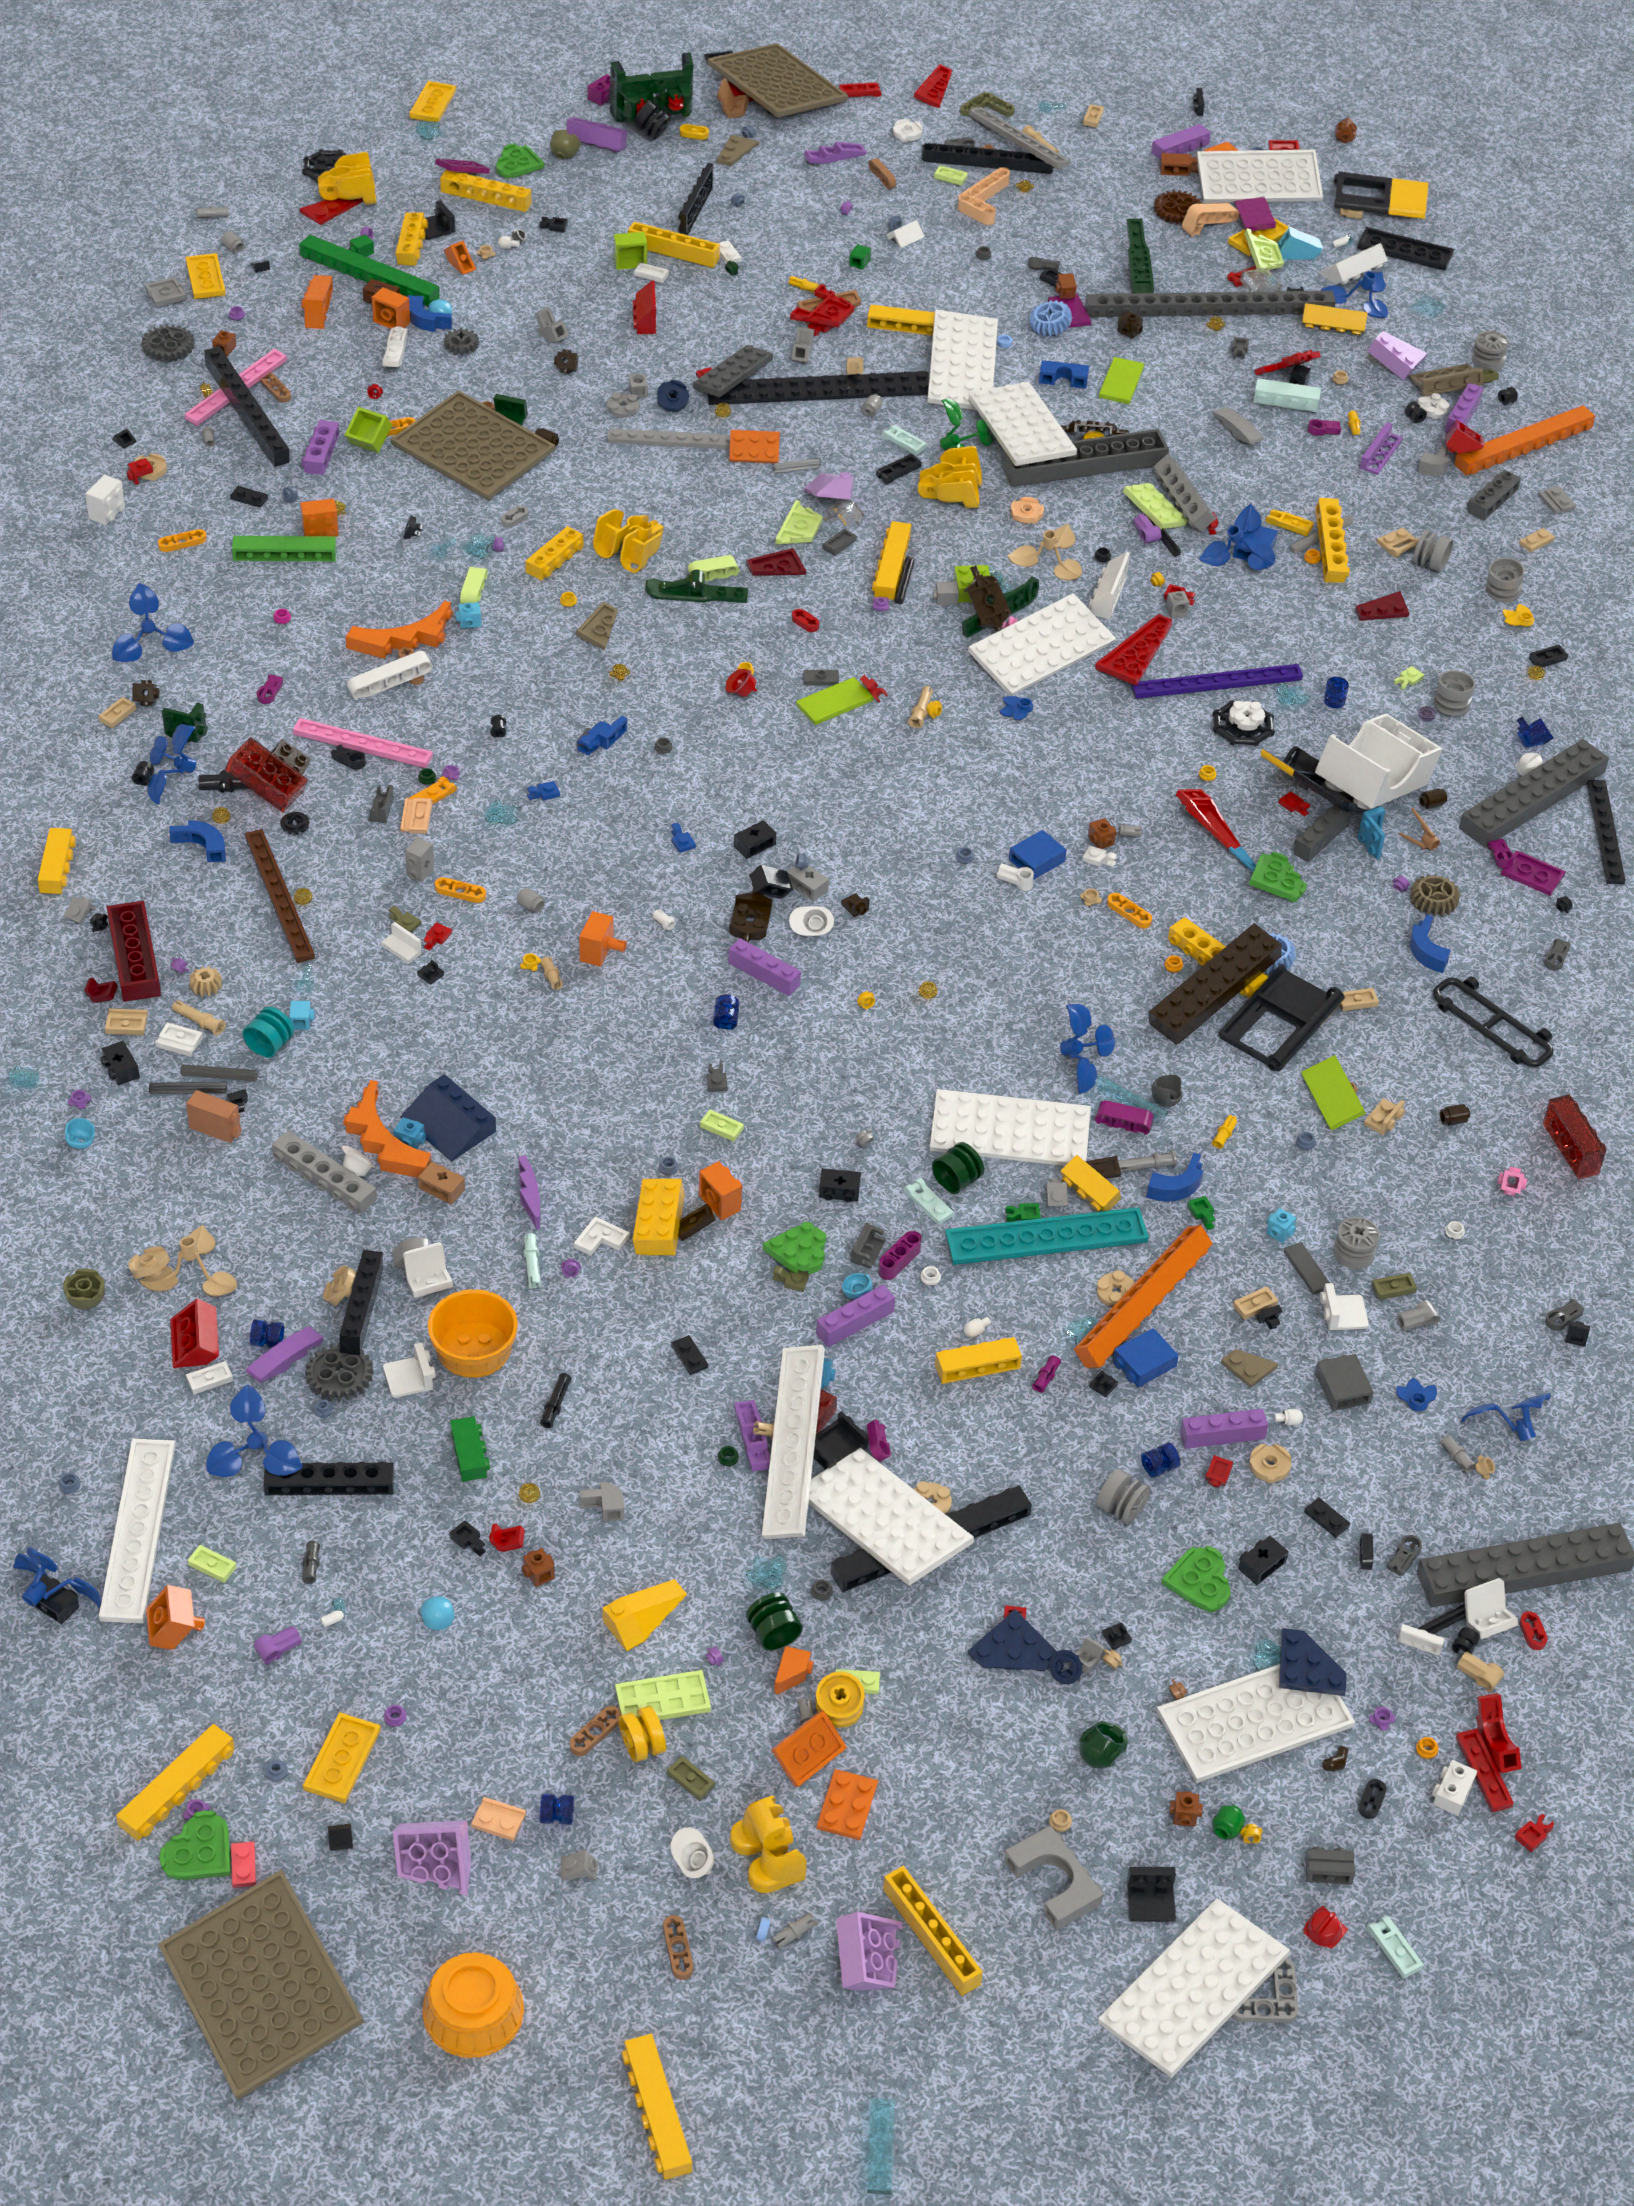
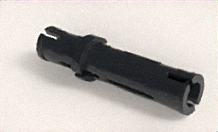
(553, 1407)

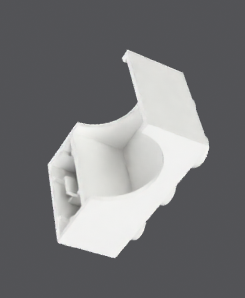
(1379, 762)

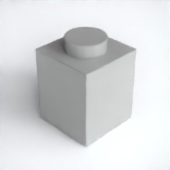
(946, 593)

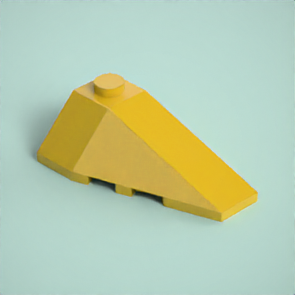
(640, 1613)

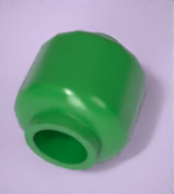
(1228, 1822)

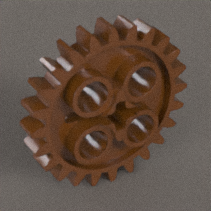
(1174, 205)

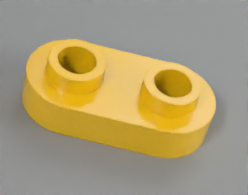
(694, 131)

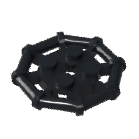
(325, 159)
(1236, 738)

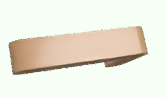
(972, 200)

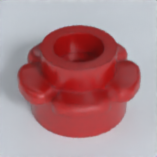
(371, 393)

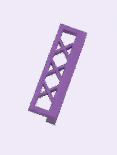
(1376, 446)

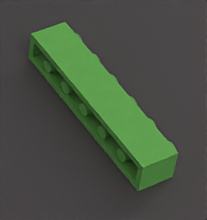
(284, 548)

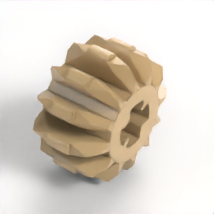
(205, 981)

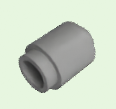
(232, 242)
(872, 405)
(530, 900)

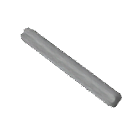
(1314, 538)

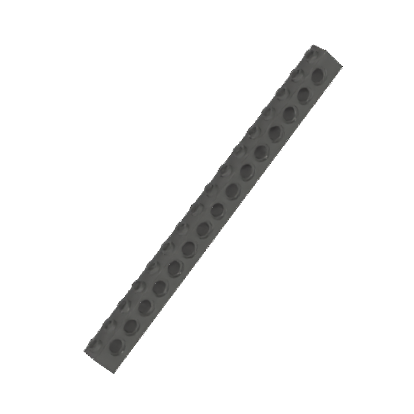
(1205, 303)

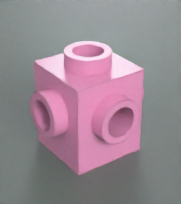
(1511, 1189)

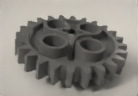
(168, 342)
(338, 1373)

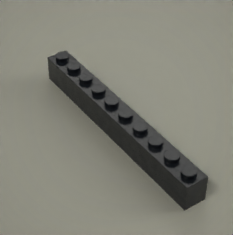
(246, 406)
(974, 1518)

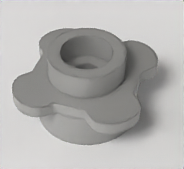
(864, 1138)

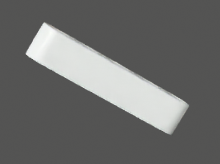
(389, 675)

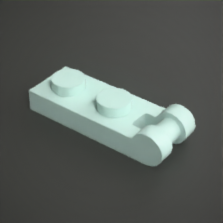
(904, 440)
(928, 1201)
(1395, 1947)

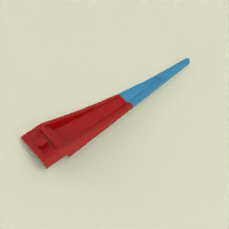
(1206, 812)

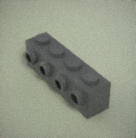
(1493, 495)
(1321, 833)

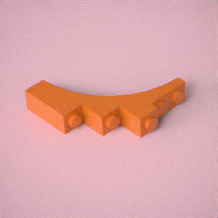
(382, 641)
(392, 1153)

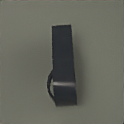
(347, 757)

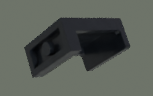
(838, 1441)

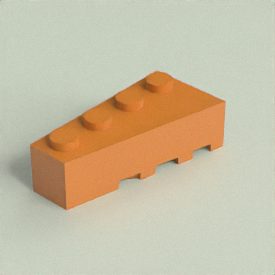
(317, 301)

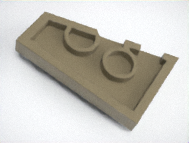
(735, 149)
(598, 626)

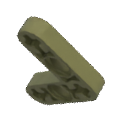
(989, 100)

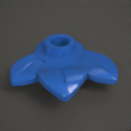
(1016, 707)
(1416, 1392)

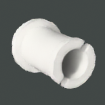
(666, 921)

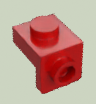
(137, 469)
(1219, 1471)
(507, 1538)

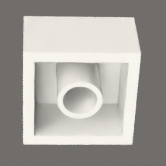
(105, 500)

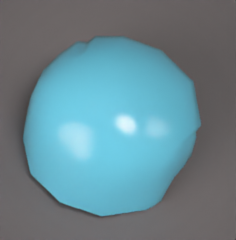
(440, 306)
(81, 1129)
(859, 1283)
(437, 1613)

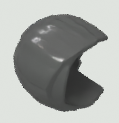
(1167, 1090)

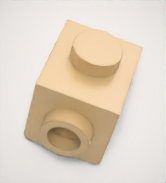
(854, 365)

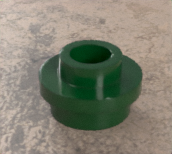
(731, 267)
(427, 776)
(728, 1451)

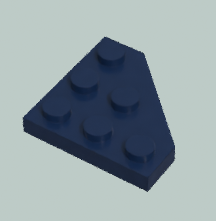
(1013, 1646)
(1307, 1666)

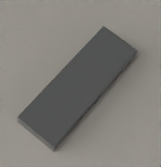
(1306, 1267)

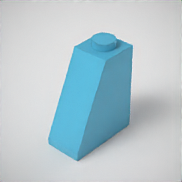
(1299, 245)

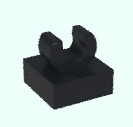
(411, 528)
(430, 972)
(238, 1098)
(1270, 1316)
(1577, 1333)
(1103, 1384)
(1116, 1636)
(340, 1837)

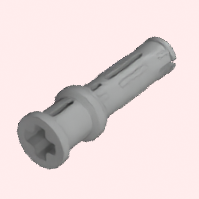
(1155, 1161)

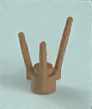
(1429, 839)

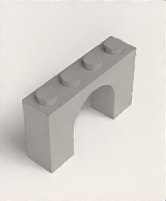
(1049, 1849)

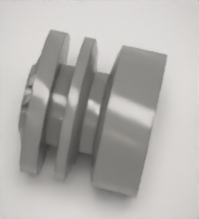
(1490, 350)
(1431, 550)
(1505, 579)
(1454, 693)
(1356, 1243)
(1123, 1496)

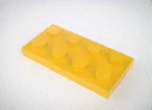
(432, 101)
(1275, 234)
(205, 276)
(342, 1757)

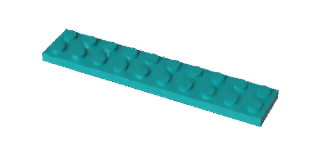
(1046, 1236)

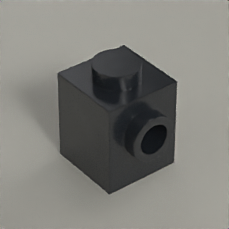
(1301, 374)

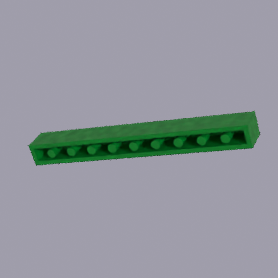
(366, 268)

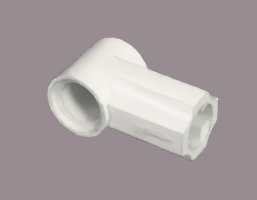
(1021, 877)

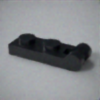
(898, 468)

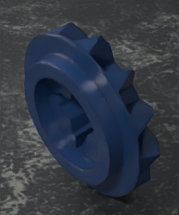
(1056, 1665)

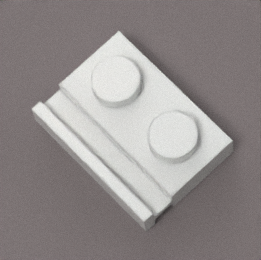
(179, 1039)

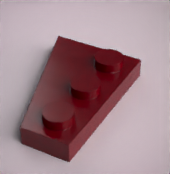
(776, 564)
(1383, 608)

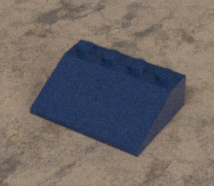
(451, 1118)

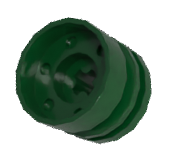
(958, 1167)
(774, 1621)

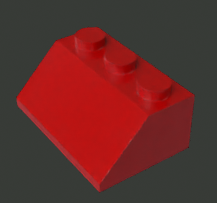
(645, 310)
(1463, 439)
(194, 1335)

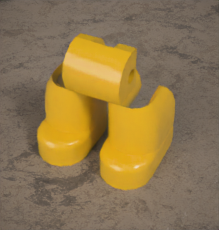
(349, 179)
(954, 478)
(638, 537)
(768, 1833)

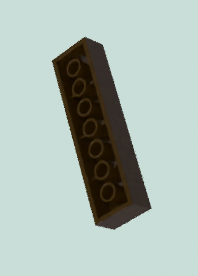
(1215, 984)

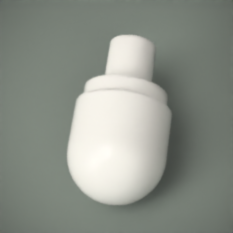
(507, 242)
(976, 1327)
(1290, 1416)

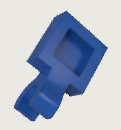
(544, 790)
(681, 841)

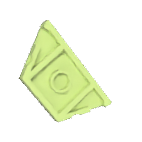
(1264, 251)
(799, 525)

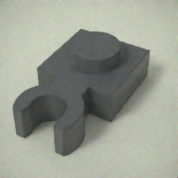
(1240, 346)
(716, 1079)

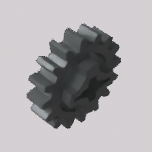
(461, 341)

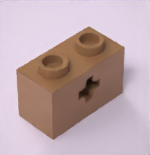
(441, 1183)

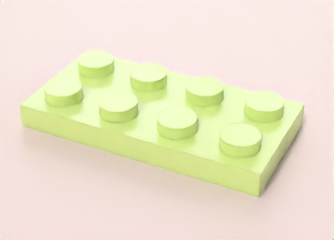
(1155, 505)
(668, 1695)

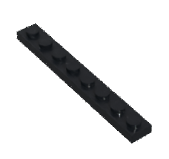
(1606, 832)

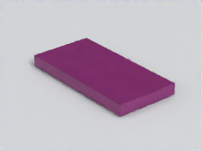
(1255, 214)

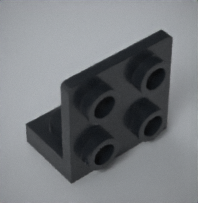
(441, 223)
(1151, 1894)

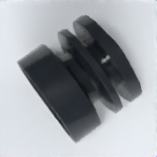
(650, 118)

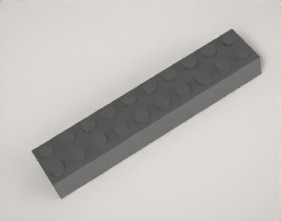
(1093, 457)
(1533, 793)
(1528, 1563)

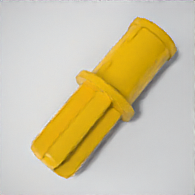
(804, 284)
(1354, 422)
(1224, 1131)

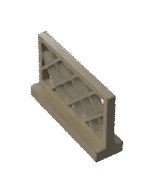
(1447, 379)

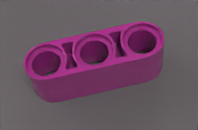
(1124, 1116)
(900, 1255)

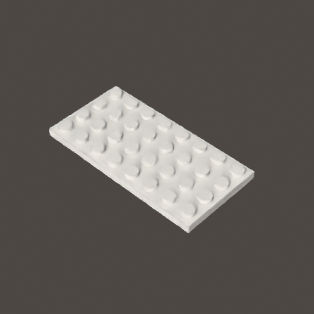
(1261, 173)
(961, 357)
(1022, 423)
(1041, 644)
(1011, 1127)
(886, 1516)
(1248, 1722)
(1194, 1987)

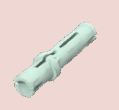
(532, 1254)

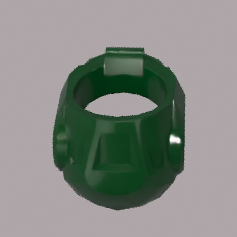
(1097, 1749)

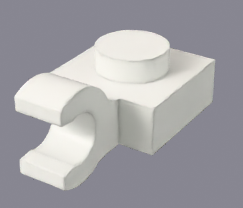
(1097, 856)

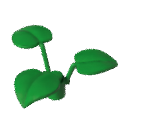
(955, 415)

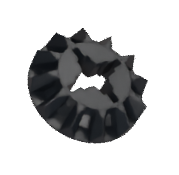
(301, 819)

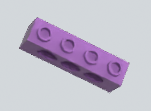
(321, 447)

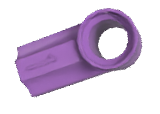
(1147, 531)
(273, 1646)

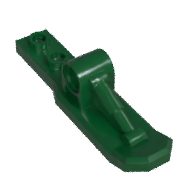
(1139, 258)
(694, 590)
(1016, 600)

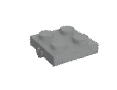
(165, 292)

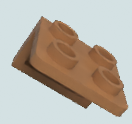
(732, 105)

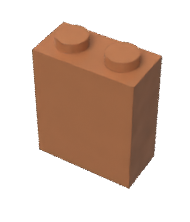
(213, 1116)

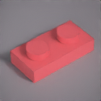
(243, 1864)

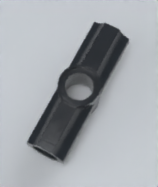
(223, 782)

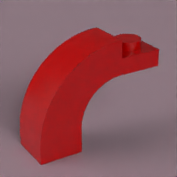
(1493, 1731)

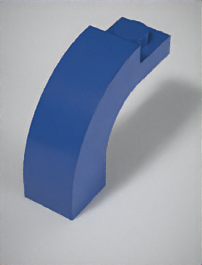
(425, 319)
(202, 834)
(1425, 950)
(1176, 1187)

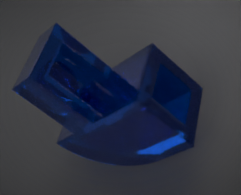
(1533, 734)

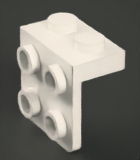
(426, 1270)
(1343, 1311)
(410, 1374)
(1487, 1609)

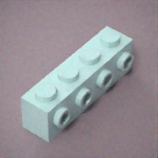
(1287, 395)

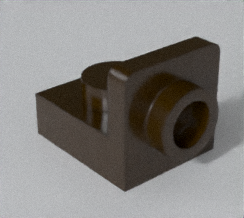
(856, 905)

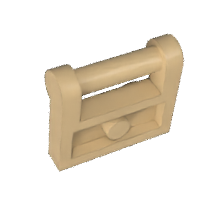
(1395, 539)

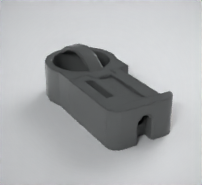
(961, 142)
(1043, 263)
(1559, 952)
(1567, 1313)
(1404, 1558)

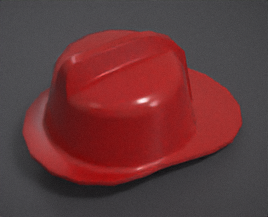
(741, 683)
(1324, 1928)

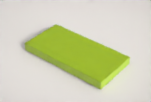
(1121, 380)
(834, 700)
(1333, 1092)

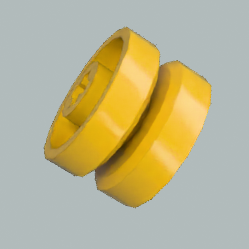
(841, 1698)
(642, 1734)

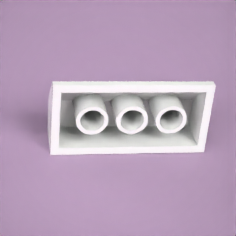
(1355, 265)
(1110, 586)

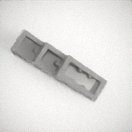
(1240, 427)

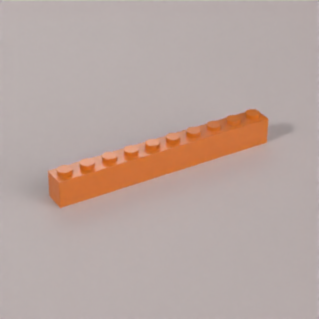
(1526, 440)
(1143, 1297)

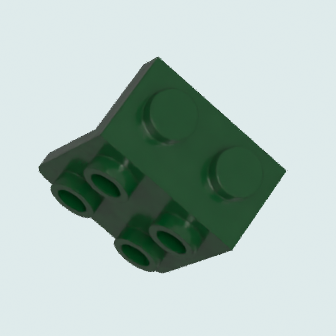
(511, 407)
(195, 718)

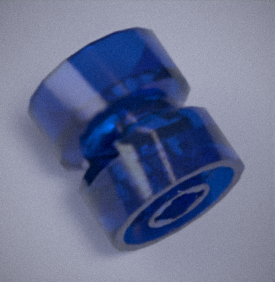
(1336, 692)
(726, 1012)
(264, 1333)
(1160, 1460)
(557, 1809)

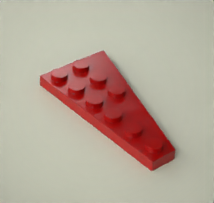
(1134, 654)

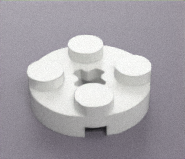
(907, 130)
(1435, 400)
(1241, 709)

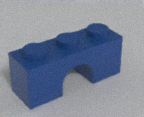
(1075, 373)

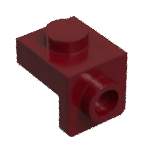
(100, 992)

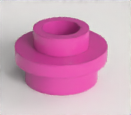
(282, 616)

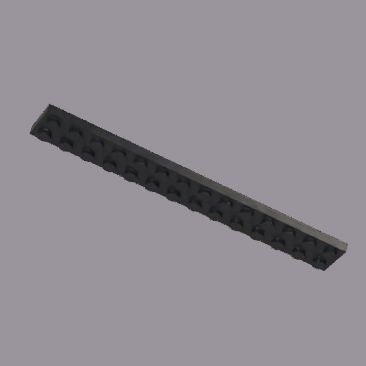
(825, 388)

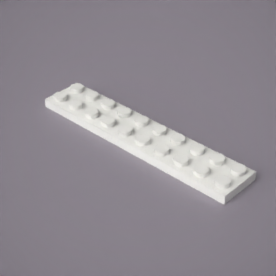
(793, 1442)
(137, 1531)

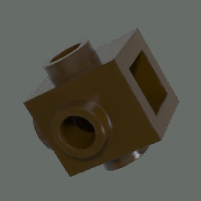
(1130, 324)
(570, 365)
(139, 689)

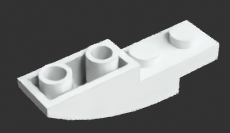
(395, 347)

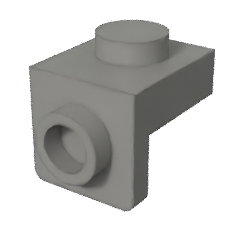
(79, 909)
(1056, 1193)
(1090, 1654)
(579, 1865)

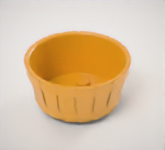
(473, 1332)
(473, 2006)

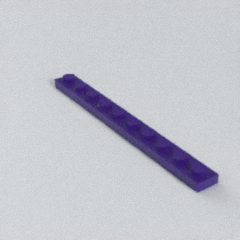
(1217, 681)

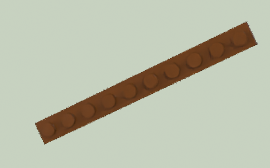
(279, 896)

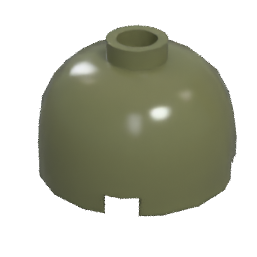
(564, 145)
(84, 1289)

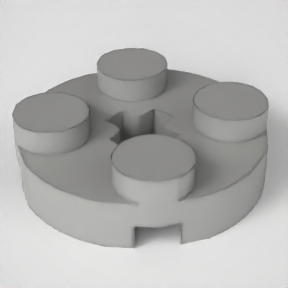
(630, 401)

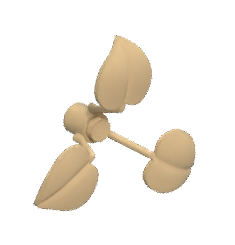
(1061, 537)
(197, 1243)

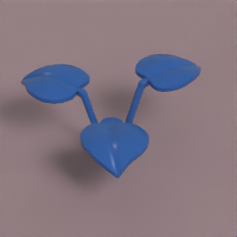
(1371, 281)
(1247, 521)
(142, 602)
(182, 763)
(1079, 1021)
(1523, 1425)
(223, 1457)
(36, 1589)

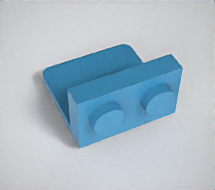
(1370, 831)

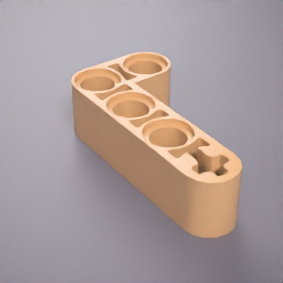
(1208, 214)

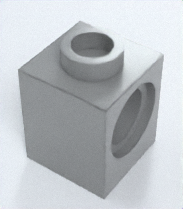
(638, 385)
(1177, 604)

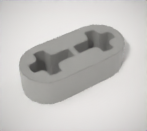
(514, 516)

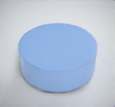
(1004, 341)
(763, 1929)

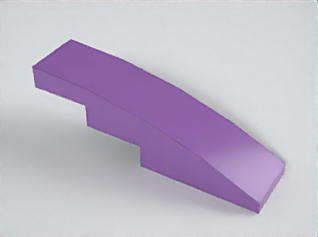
(838, 152)
(529, 1191)
(283, 1354)
(755, 1445)

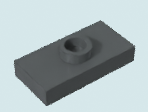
(839, 542)
(821, 677)

